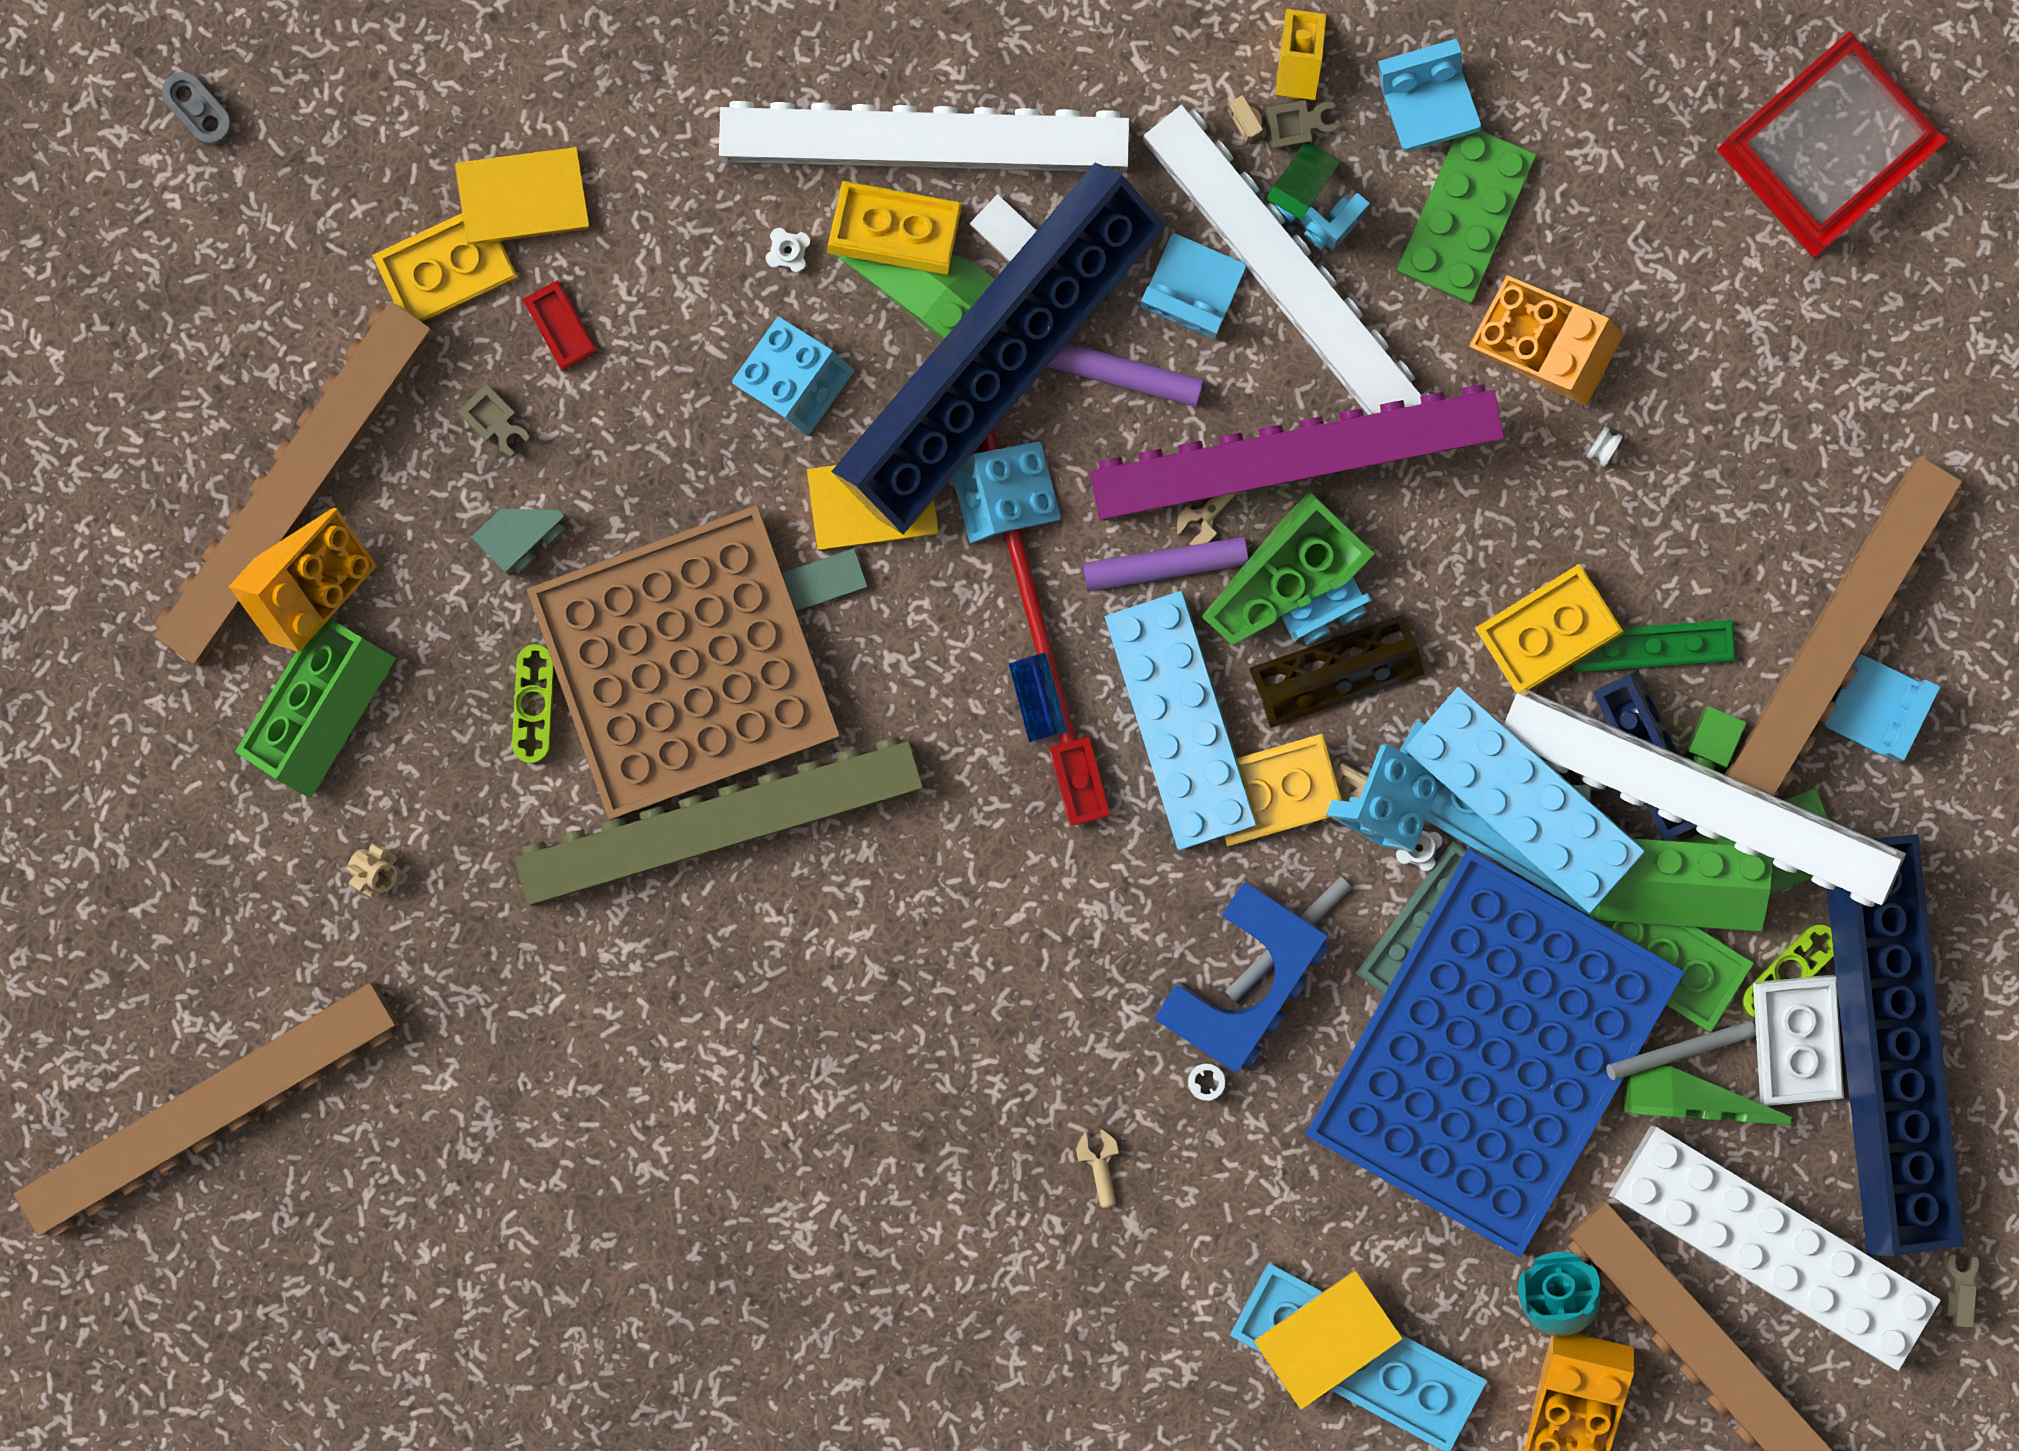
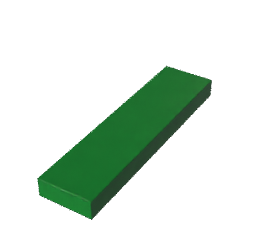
(1303, 180)
(1664, 647)

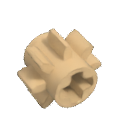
(372, 870)

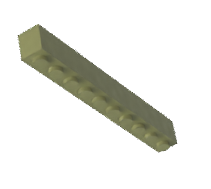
(718, 822)

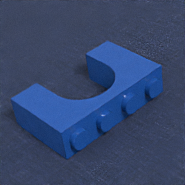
(1234, 1034)

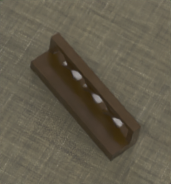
(1339, 677)

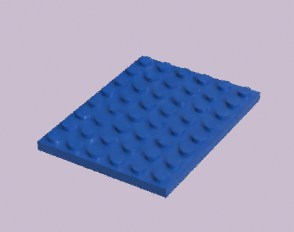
(1493, 1052)

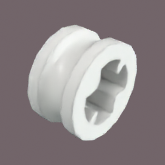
(1604, 446)
(1217, 1075)

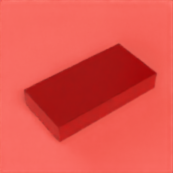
(559, 325)

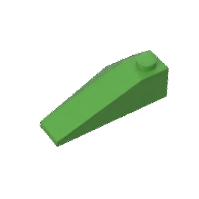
(928, 297)
(1293, 565)
(1680, 1094)

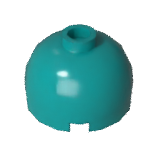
(1560, 1294)

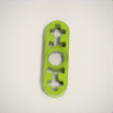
(522, 734)
(1804, 943)

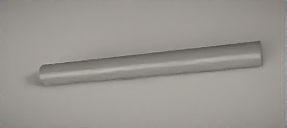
(1265, 961)
(1681, 1050)

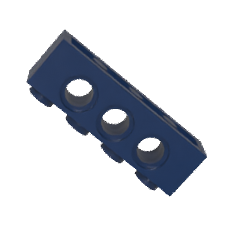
(1631, 709)

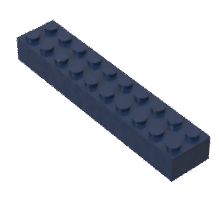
(999, 347)
(1896, 1065)

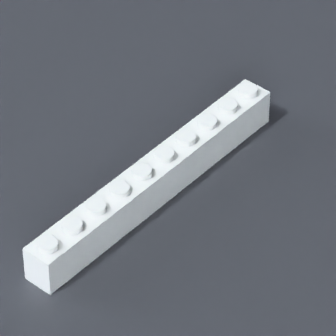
(922, 138)
(1280, 262)
(1705, 798)

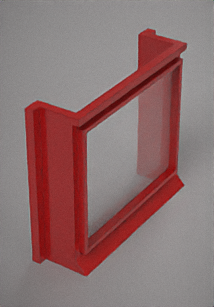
(1831, 144)

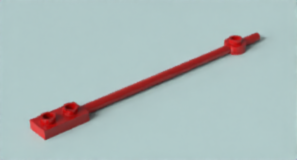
(1072, 758)

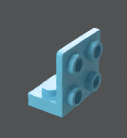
(1428, 96)
(1338, 225)
(1193, 286)
(793, 375)
(1005, 491)
(1313, 619)
(1881, 709)
(1392, 801)

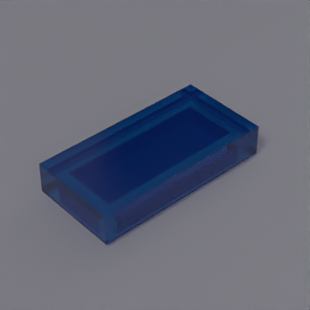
(1037, 697)

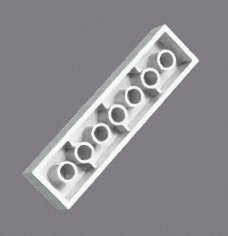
(1774, 1247)

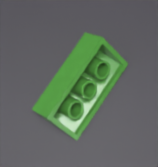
(315, 707)
(1692, 887)

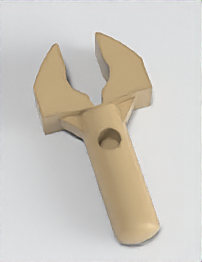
(1207, 514)
(1100, 1166)

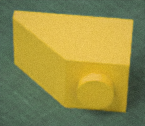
(1300, 54)

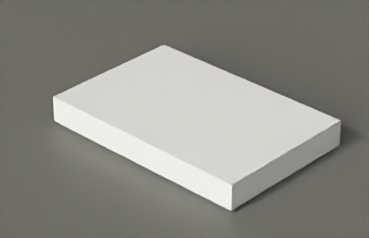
(1798, 1040)

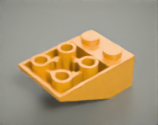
(1547, 339)
(303, 580)
(1580, 1394)

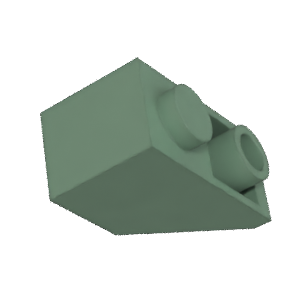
(516, 533)

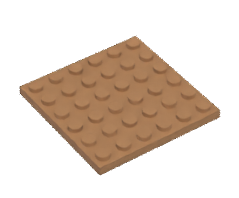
(683, 662)

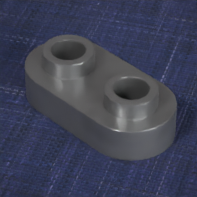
(197, 109)

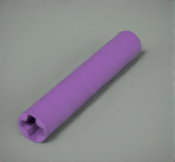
(1127, 374)
(1165, 563)

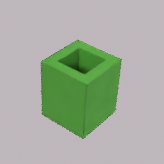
(1714, 738)

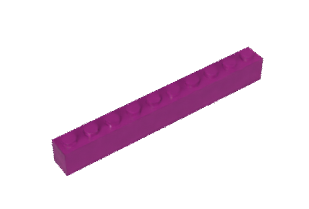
(1297, 454)

